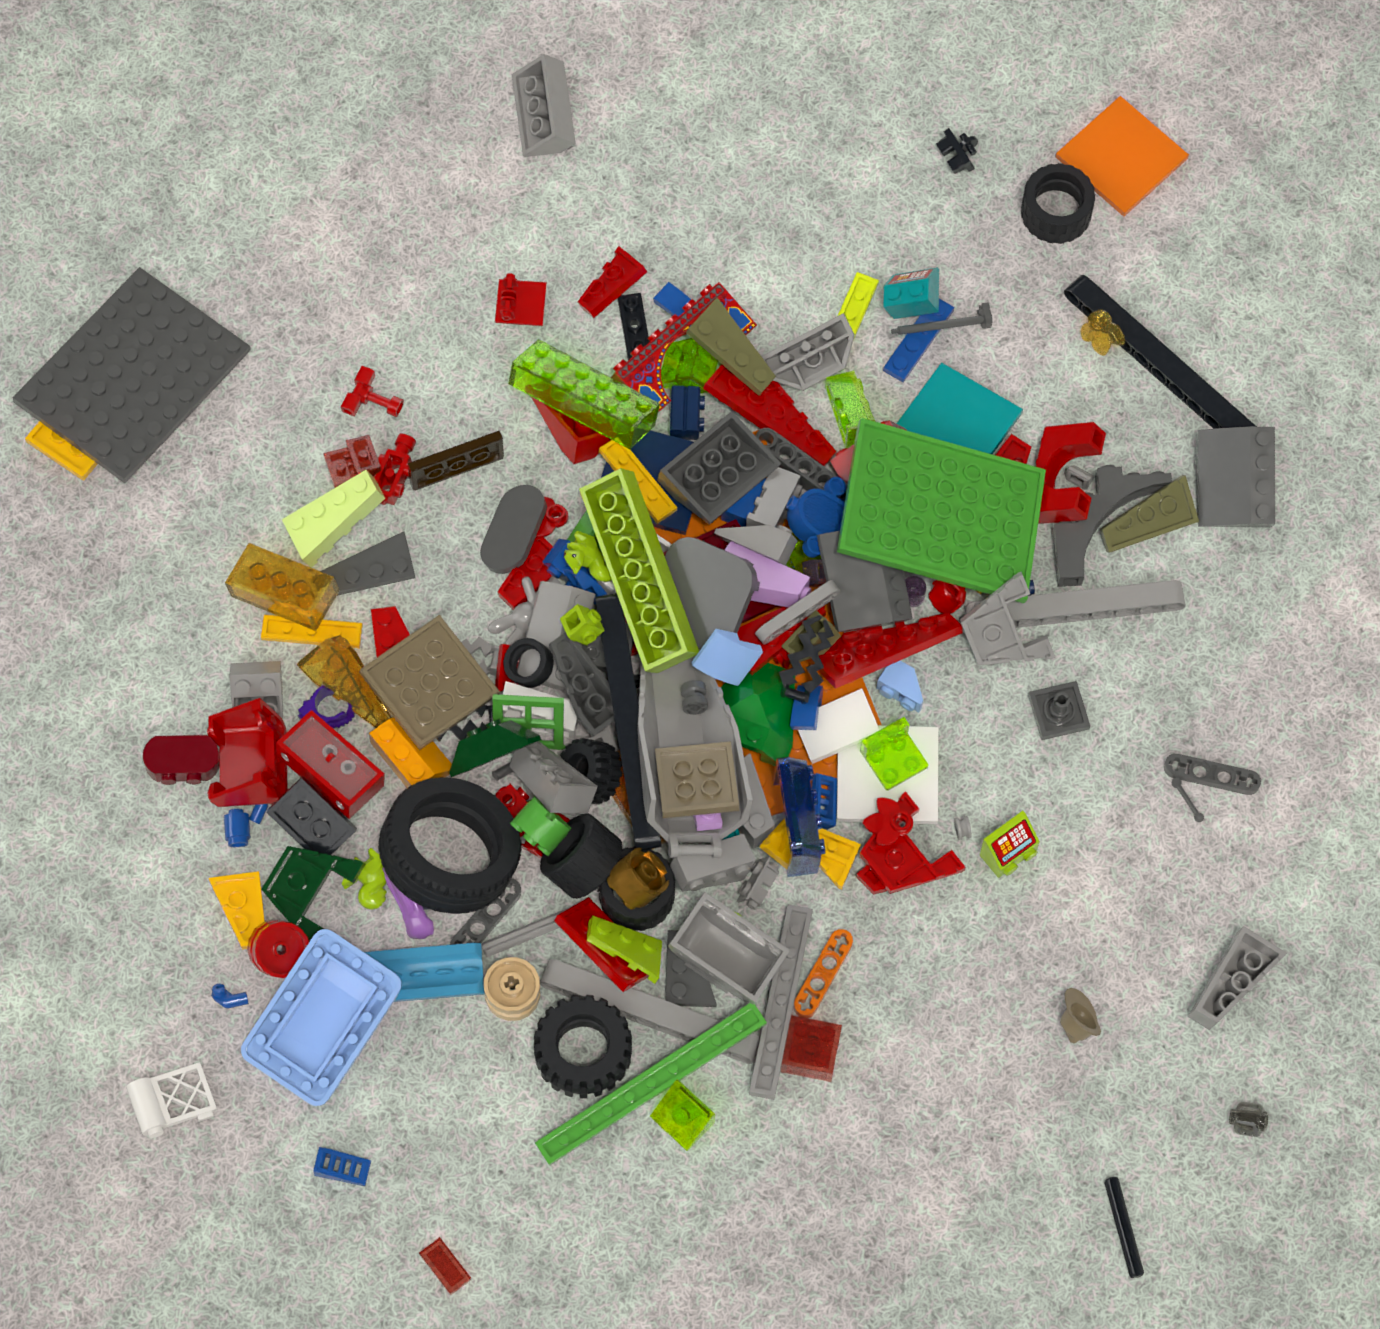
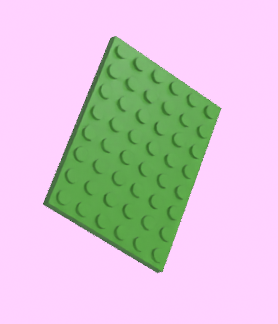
(940, 509)

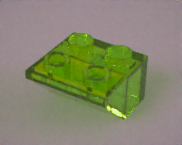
(687, 365)

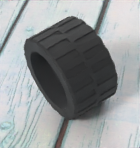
(1051, 227)
(582, 857)
(644, 917)

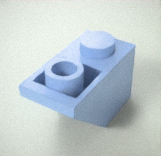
(901, 683)

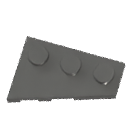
(683, 984)

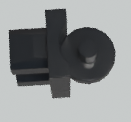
(961, 160)

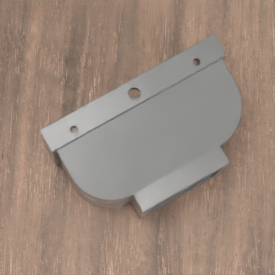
(727, 949)

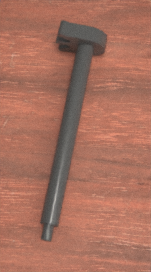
(984, 318)

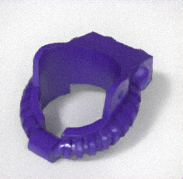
(312, 704)

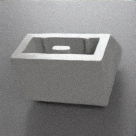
(257, 681)

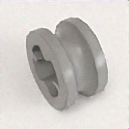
(962, 827)

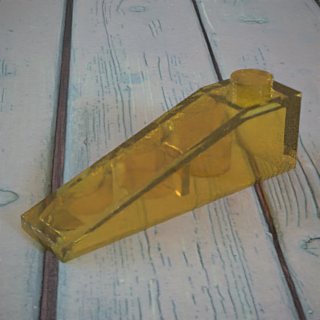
(338, 668)

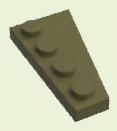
(727, 343)
(1156, 515)

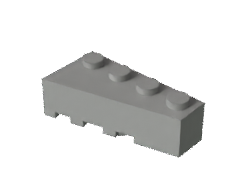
(553, 780)
(1239, 970)

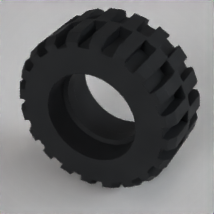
(575, 1014)

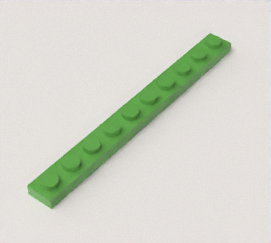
(650, 1083)

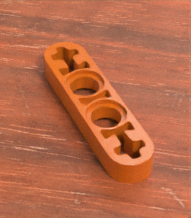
(822, 973)

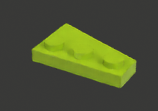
(632, 946)

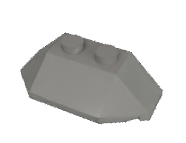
(812, 355)

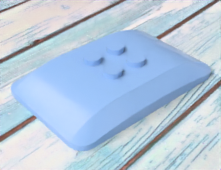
(321, 1017)

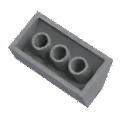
(543, 107)
(545, 625)

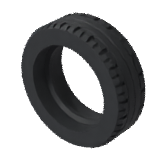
(429, 884)

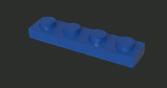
(915, 344)

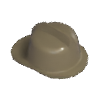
(1079, 1017)

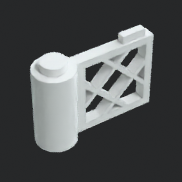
(150, 1104)

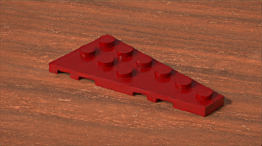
(770, 410)
(874, 648)

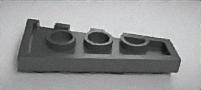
(374, 567)

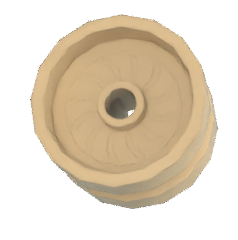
(508, 974)

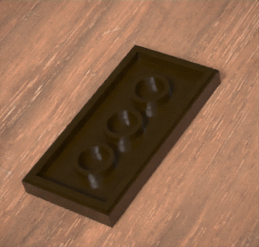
(456, 460)

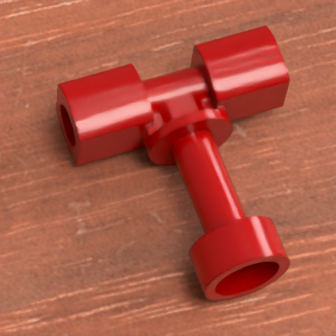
(364, 392)

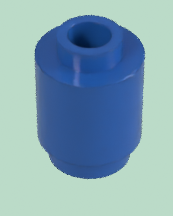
(237, 828)

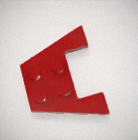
(902, 863)

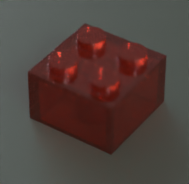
(811, 1048)

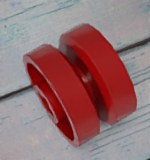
(267, 938)

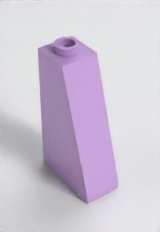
(777, 582)

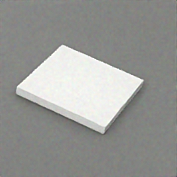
(860, 787)

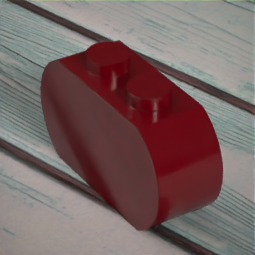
(181, 759)

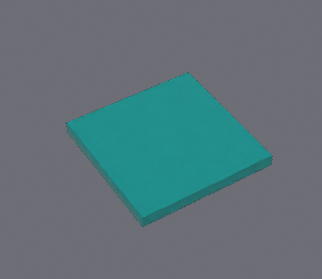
(960, 412)

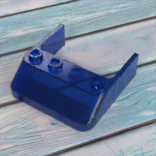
(800, 817)

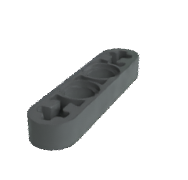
(1213, 770)
(489, 921)

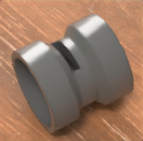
(694, 699)

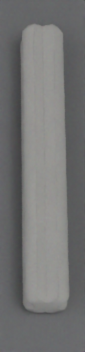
(520, 935)

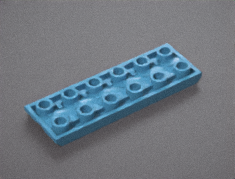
(435, 970)

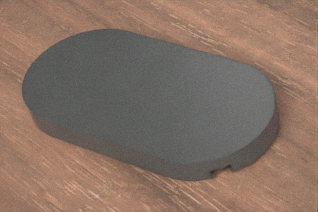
(513, 529)

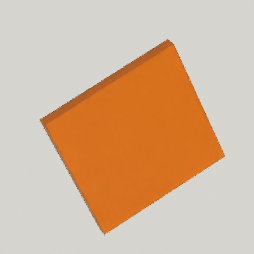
(1123, 155)

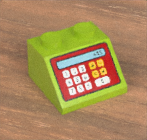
(1010, 845)

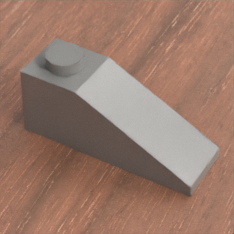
(764, 539)

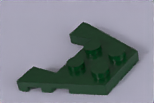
(299, 879)

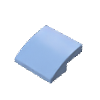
(727, 657)

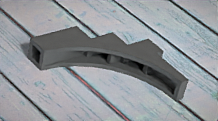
(1113, 492)

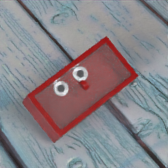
(330, 764)

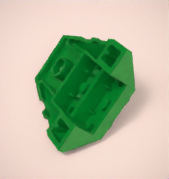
(762, 713)

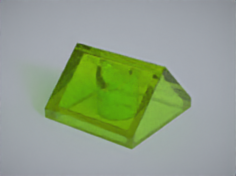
(683, 1115)

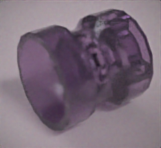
(916, 595)

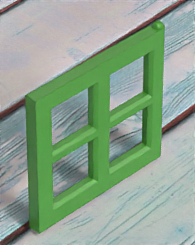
(529, 723)

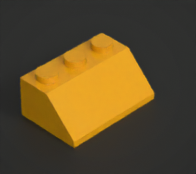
(405, 758)

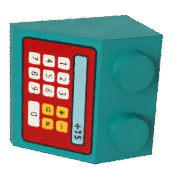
(912, 293)

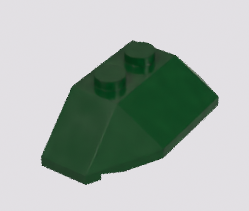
(490, 744)

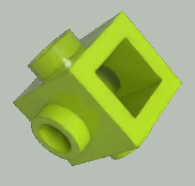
(582, 624)

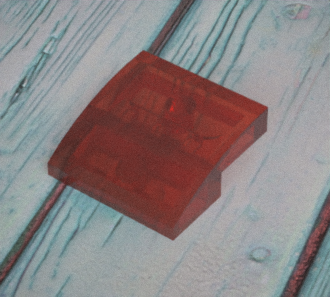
(352, 460)

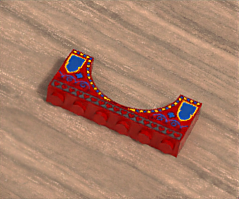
(644, 368)

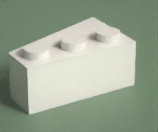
(570, 717)

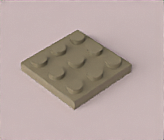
(696, 779)

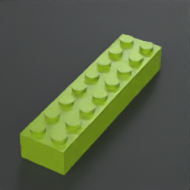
(639, 571)

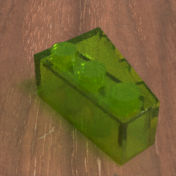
(848, 404)

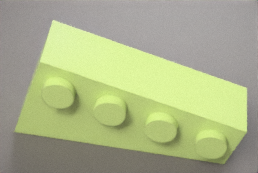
(332, 515)

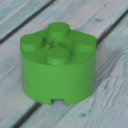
(540, 826)

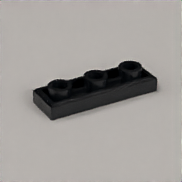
(632, 313)

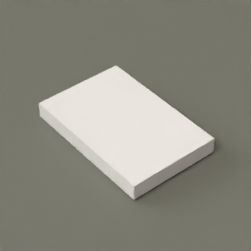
(840, 726)

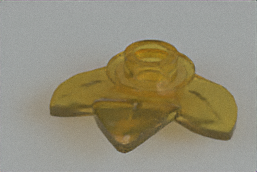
(1101, 332)

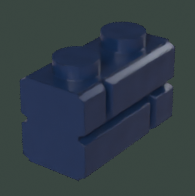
(685, 412)

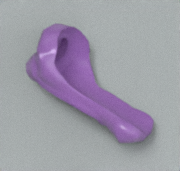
(416, 921)

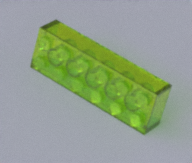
(584, 393)

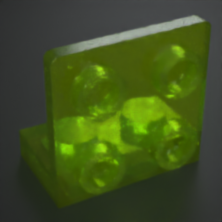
(893, 754)

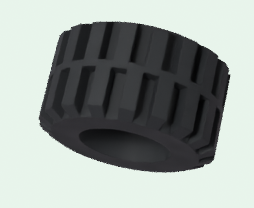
(596, 762)

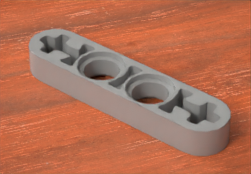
(797, 612)

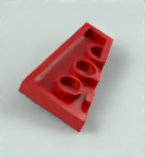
(770, 650)

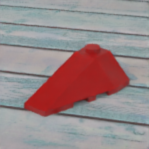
(573, 438)

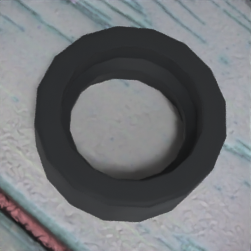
(514, 653)

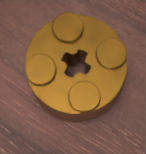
(638, 878)

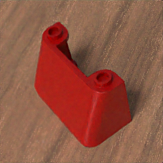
(248, 755)

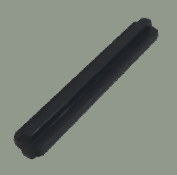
(1124, 1227)

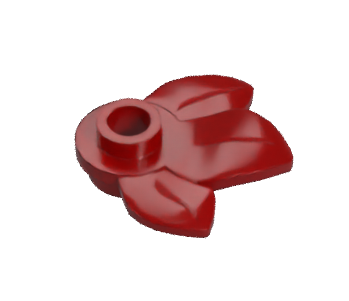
(549, 522)
(885, 822)

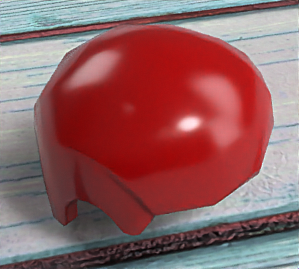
(947, 596)

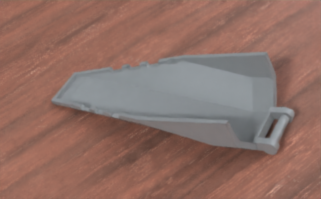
(666, 725)

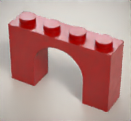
(1057, 448)

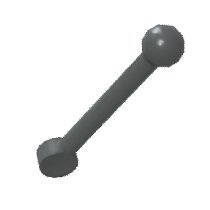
(1176, 783)

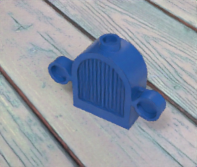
(816, 514)

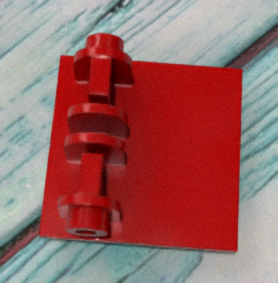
(520, 301)

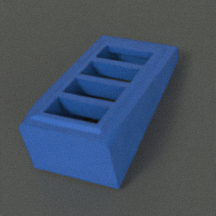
(828, 814)
(334, 1155)

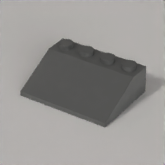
(718, 469)
(1236, 477)
(868, 591)

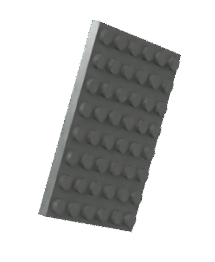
(131, 374)

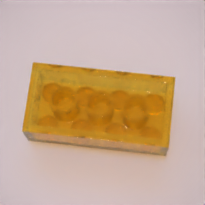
(282, 586)

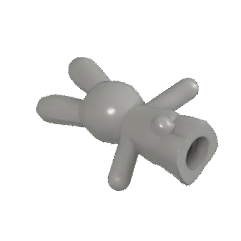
(520, 615)

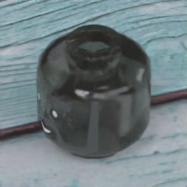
(1249, 1119)

